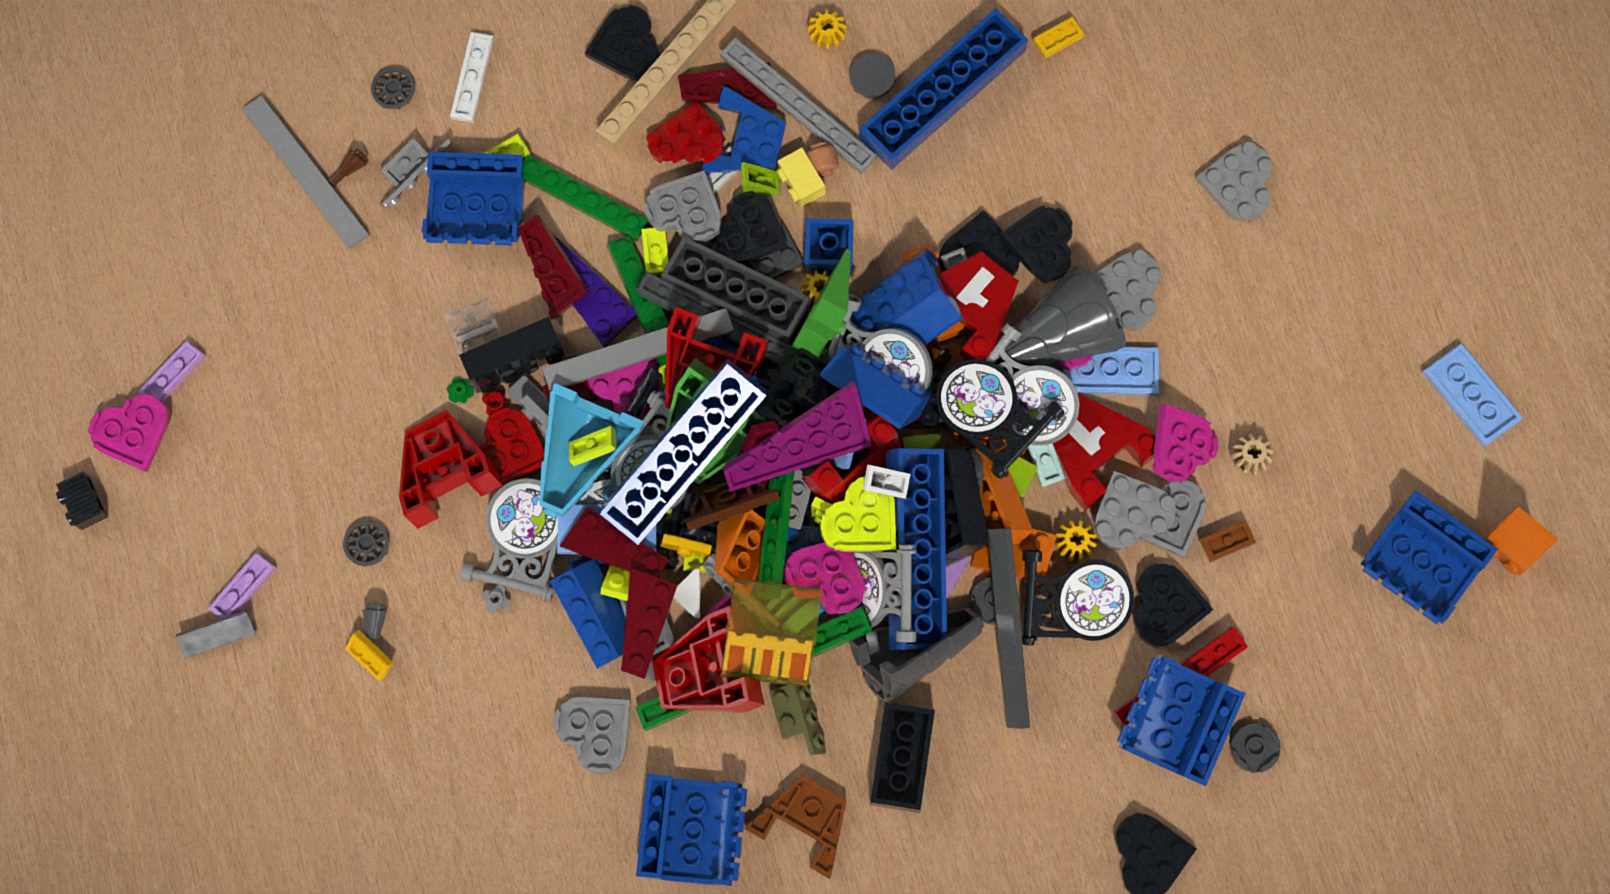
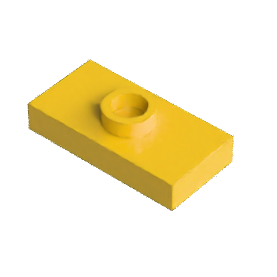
(1058, 37)
(685, 547)
(369, 655)

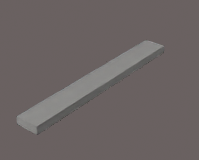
(798, 105)
(305, 172)
(629, 352)

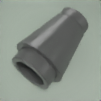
(373, 620)

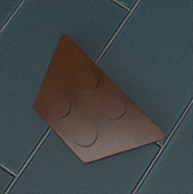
(719, 503)

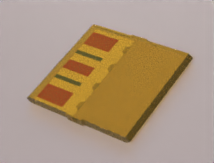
(771, 632)

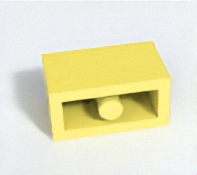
(800, 177)

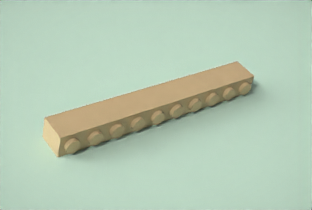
(664, 72)

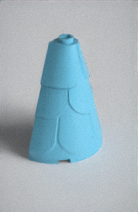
(568, 420)

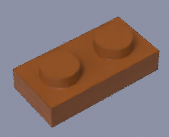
(1227, 541)

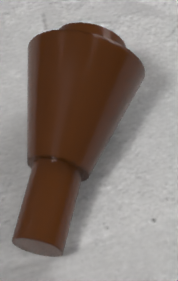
(352, 162)
(940, 356)

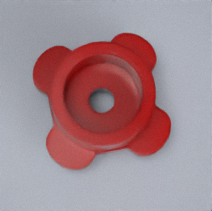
(489, 399)

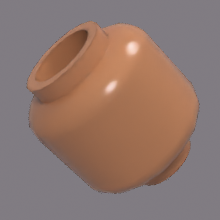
(823, 158)

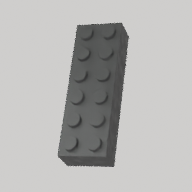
(739, 289)

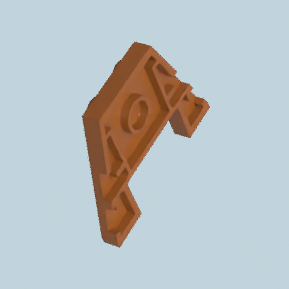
(811, 811)

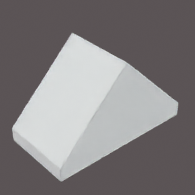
(886, 481)
(689, 594)

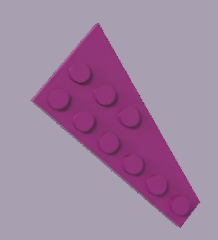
(818, 435)

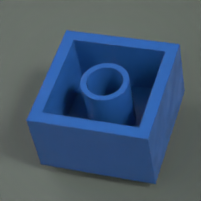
(826, 243)

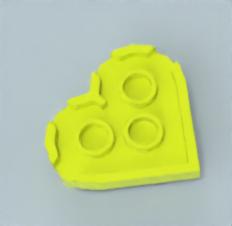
(860, 522)

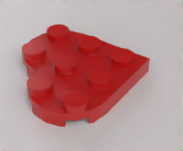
(687, 136)
(512, 445)

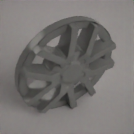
(393, 88)
(366, 543)

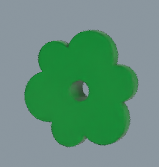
(461, 396)

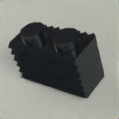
(81, 501)

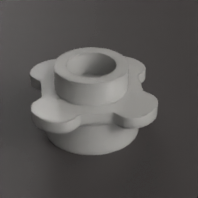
(493, 605)

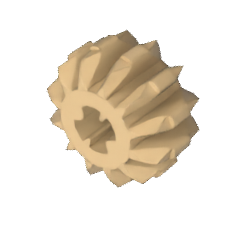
(1257, 447)

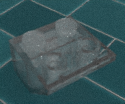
(472, 326)

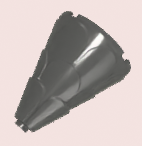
(1068, 324)
(895, 671)

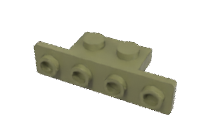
(797, 716)

